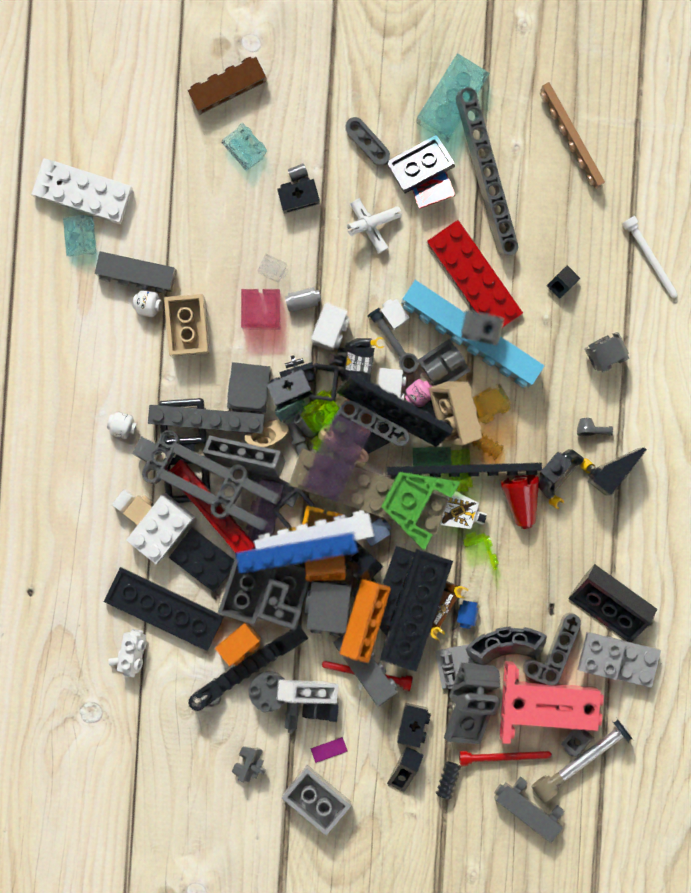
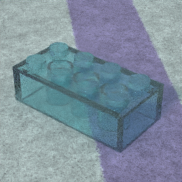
(441, 112)

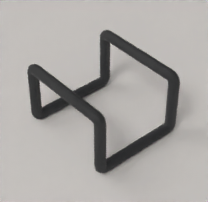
(325, 367)
(282, 503)

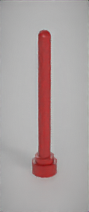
(404, 681)
(467, 758)

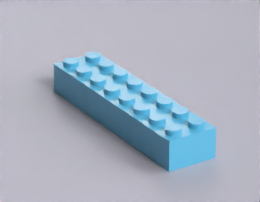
(450, 319)

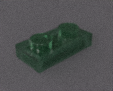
(431, 456)

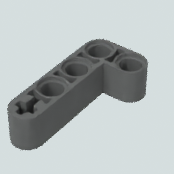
(373, 426)
(556, 647)

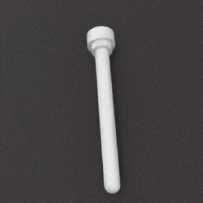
(631, 225)

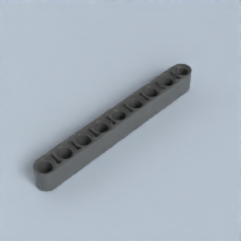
(479, 166)

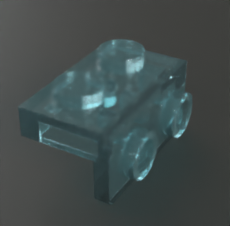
(244, 146)
(79, 235)

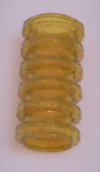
(488, 446)

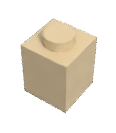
(138, 508)

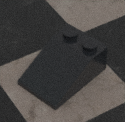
(611, 474)

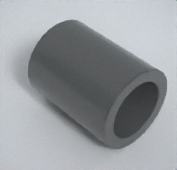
(298, 172)

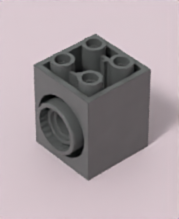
(327, 607)

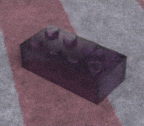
(336, 457)

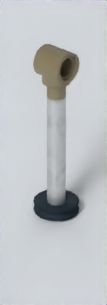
(547, 786)

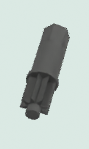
(291, 716)

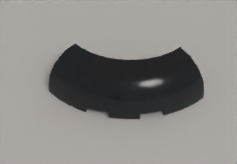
(506, 642)

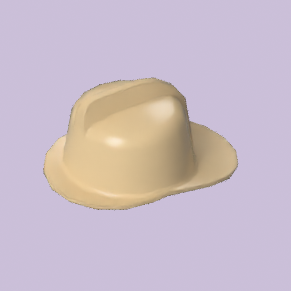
(273, 432)

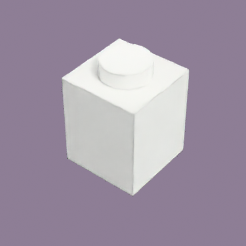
(394, 313)

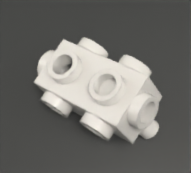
(131, 652)

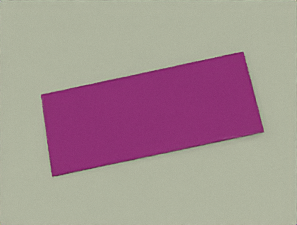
(329, 749)

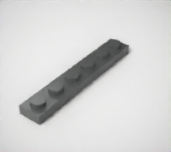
(206, 419)

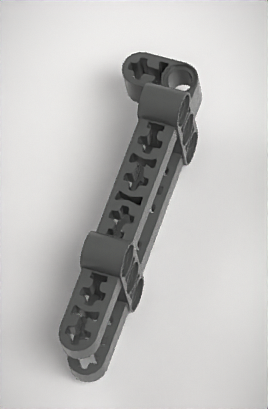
(148, 452)

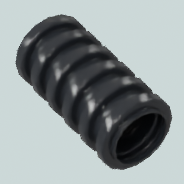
(448, 780)

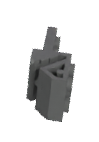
(472, 703)

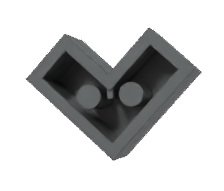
(273, 607)

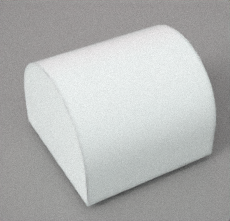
(123, 500)

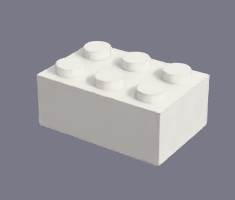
(329, 327)
(160, 528)

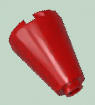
(522, 498)

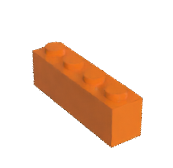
(365, 621)

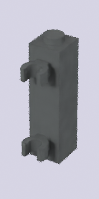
(527, 811)

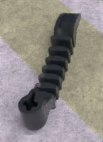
(253, 663)

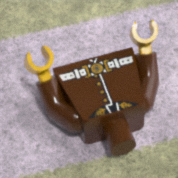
(447, 600)

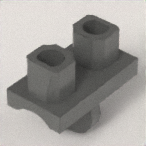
(252, 765)

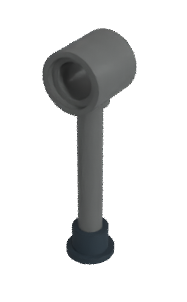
(377, 317)

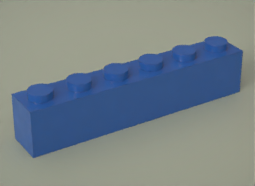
(297, 552)

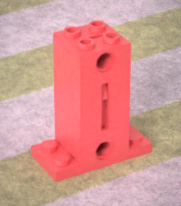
(546, 705)

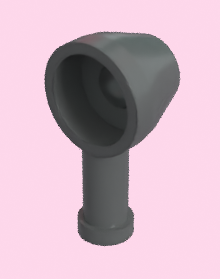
(587, 428)

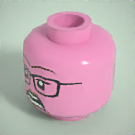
(419, 393)

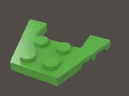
(409, 496)

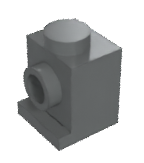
(569, 743)

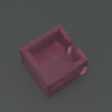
(261, 310)

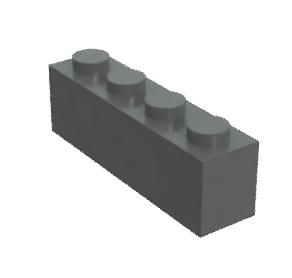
(135, 271)
(251, 457)
(371, 676)

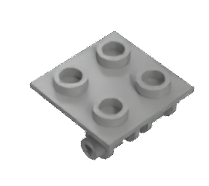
(449, 663)

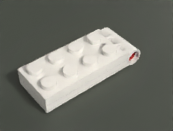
(82, 191)

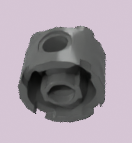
(482, 327)
(606, 352)
(264, 691)

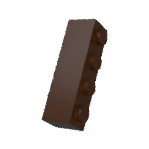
(227, 85)

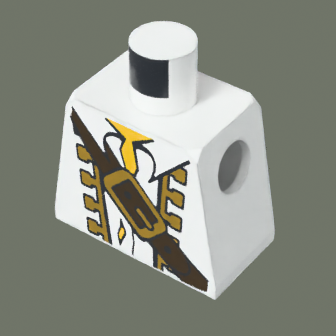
(462, 512)

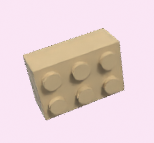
(186, 325)
(455, 405)

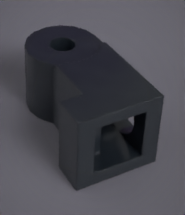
(320, 711)

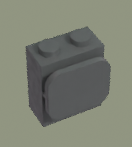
(248, 388)

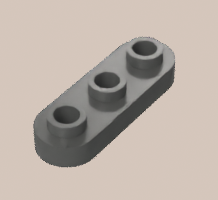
(365, 133)

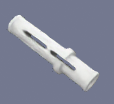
(367, 223)
(374, 234)

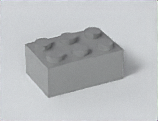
(316, 800)

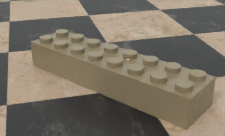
(367, 492)

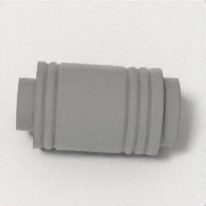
(302, 299)

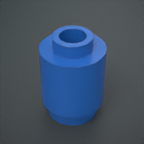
(467, 614)

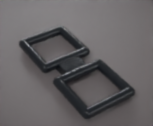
(188, 442)

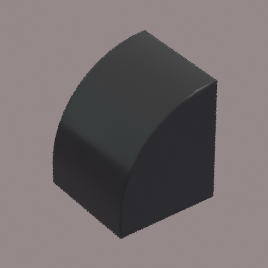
(563, 281)

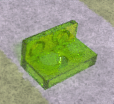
(319, 412)

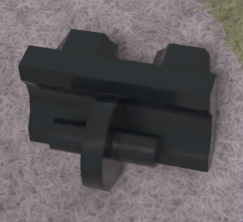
(307, 369)

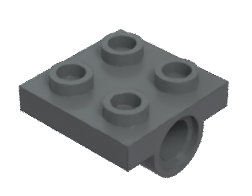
(444, 364)

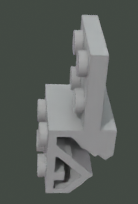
(619, 659)

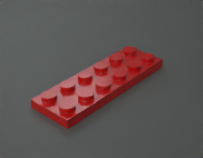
(473, 273)

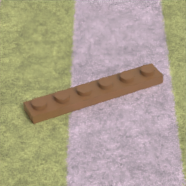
(575, 143)

